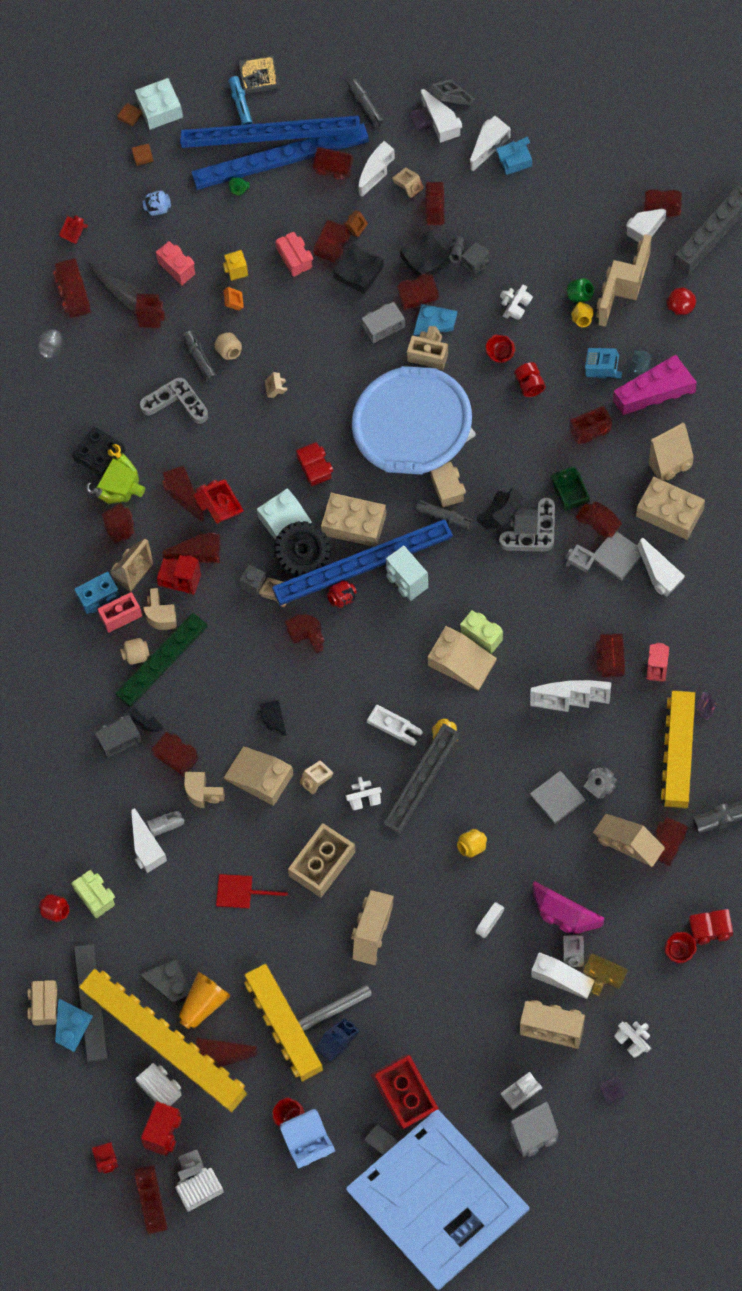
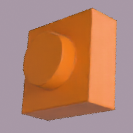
(233, 298)

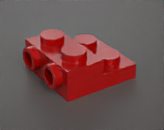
(219, 500)

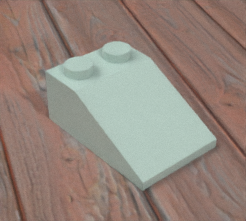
(281, 512)

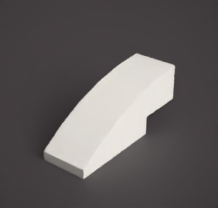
(376, 167)

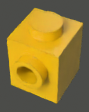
(235, 265)

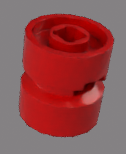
(529, 379)

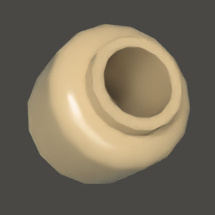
(228, 346)
(135, 651)

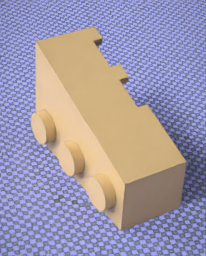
(629, 839)
(371, 926)

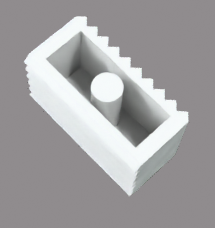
(158, 1086)
(199, 1189)

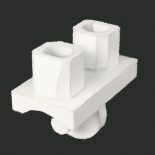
(520, 296)
(355, 798)
(626, 1032)
(521, 1091)

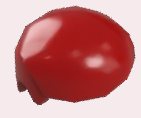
(681, 301)
(500, 348)
(680, 947)
(286, 1110)

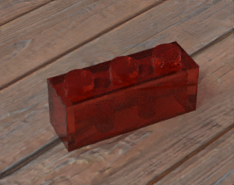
(72, 288)

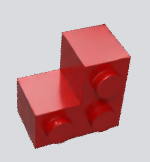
(180, 574)
(159, 1129)

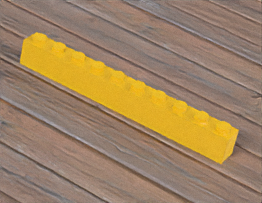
(163, 1040)

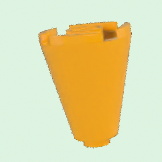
(201, 1001)

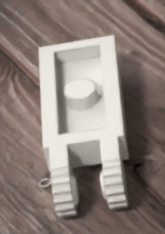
(393, 724)

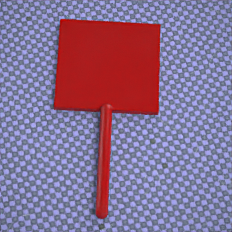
(236, 891)

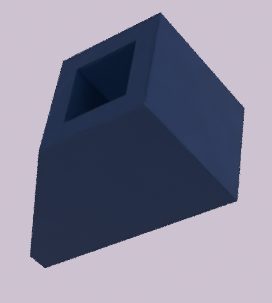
(337, 1039)

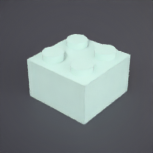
(158, 103)
(406, 573)

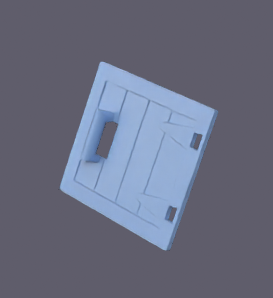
(428, 1186)

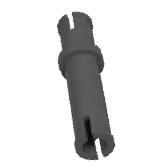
(361, 97)
(196, 350)
(441, 513)

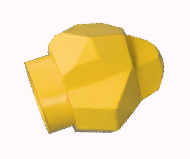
(582, 314)

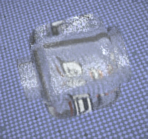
(50, 343)

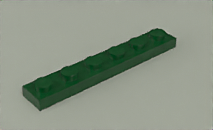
(161, 660)

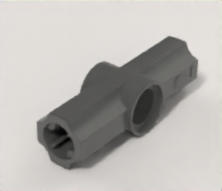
(720, 817)

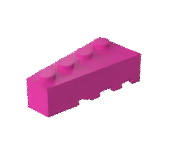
(656, 385)

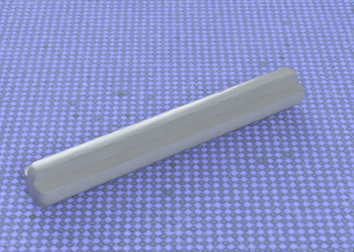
(335, 1007)

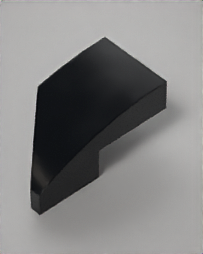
(273, 716)
(150, 725)

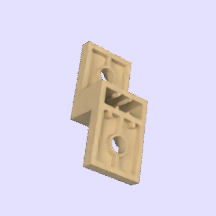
(623, 280)

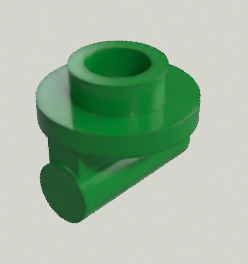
(238, 186)

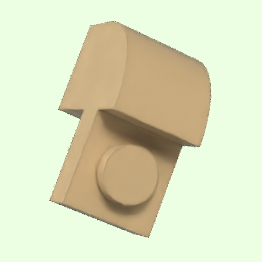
(160, 616)
(198, 792)

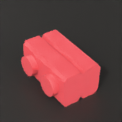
(294, 254)
(657, 662)

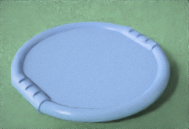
(411, 420)

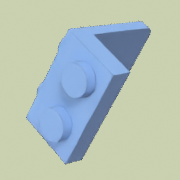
(306, 1138)

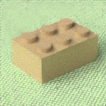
(670, 508)
(353, 520)
(321, 860)
(552, 1024)

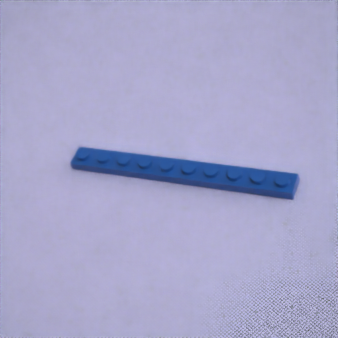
(270, 131)
(274, 158)
(360, 562)

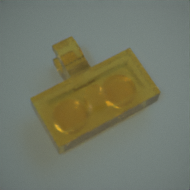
(604, 972)

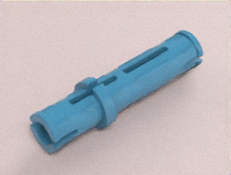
(235, 85)

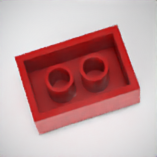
(404, 1091)

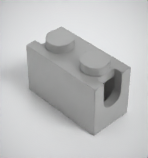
(383, 322)

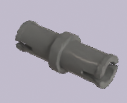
(456, 249)

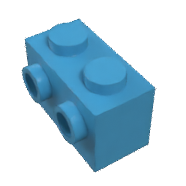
(97, 593)

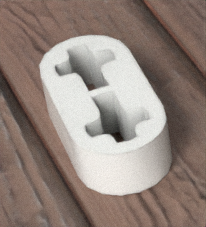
(490, 920)

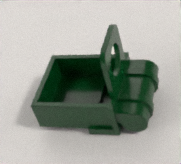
(570, 488)

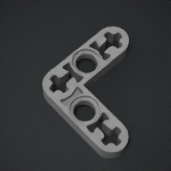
(175, 394)
(542, 533)

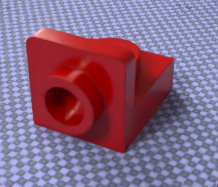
(72, 228)
(105, 1158)

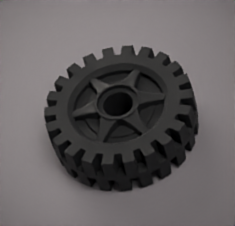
(304, 535)

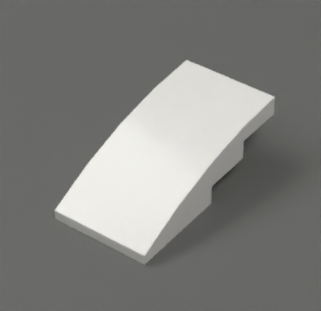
(576, 693)

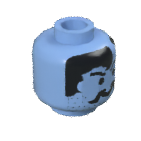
(156, 203)

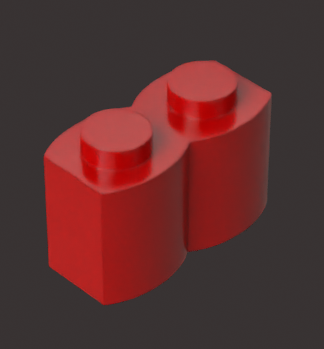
(313, 463)
(711, 926)

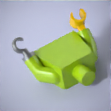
(118, 481)

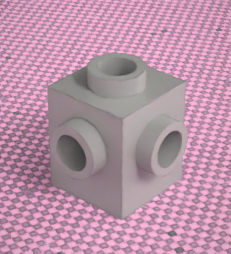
(600, 782)

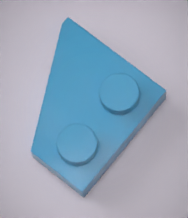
(434, 316)
(70, 1025)

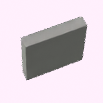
(617, 555)
(557, 797)

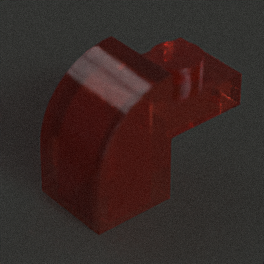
(600, 518)
(305, 627)

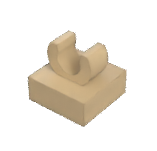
(432, 334)
(274, 385)

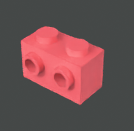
(175, 262)
(119, 612)

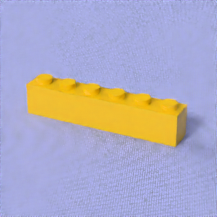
(679, 749)
(283, 1022)

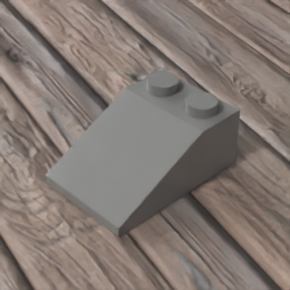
(534, 1130)

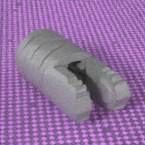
(165, 823)

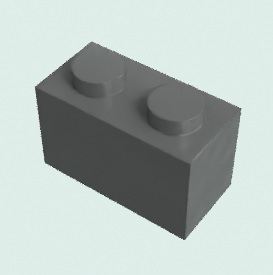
(118, 736)

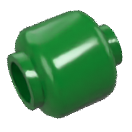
(580, 290)

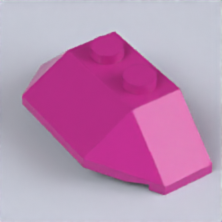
(564, 912)

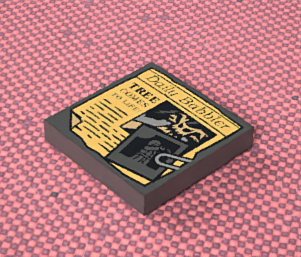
(258, 74)

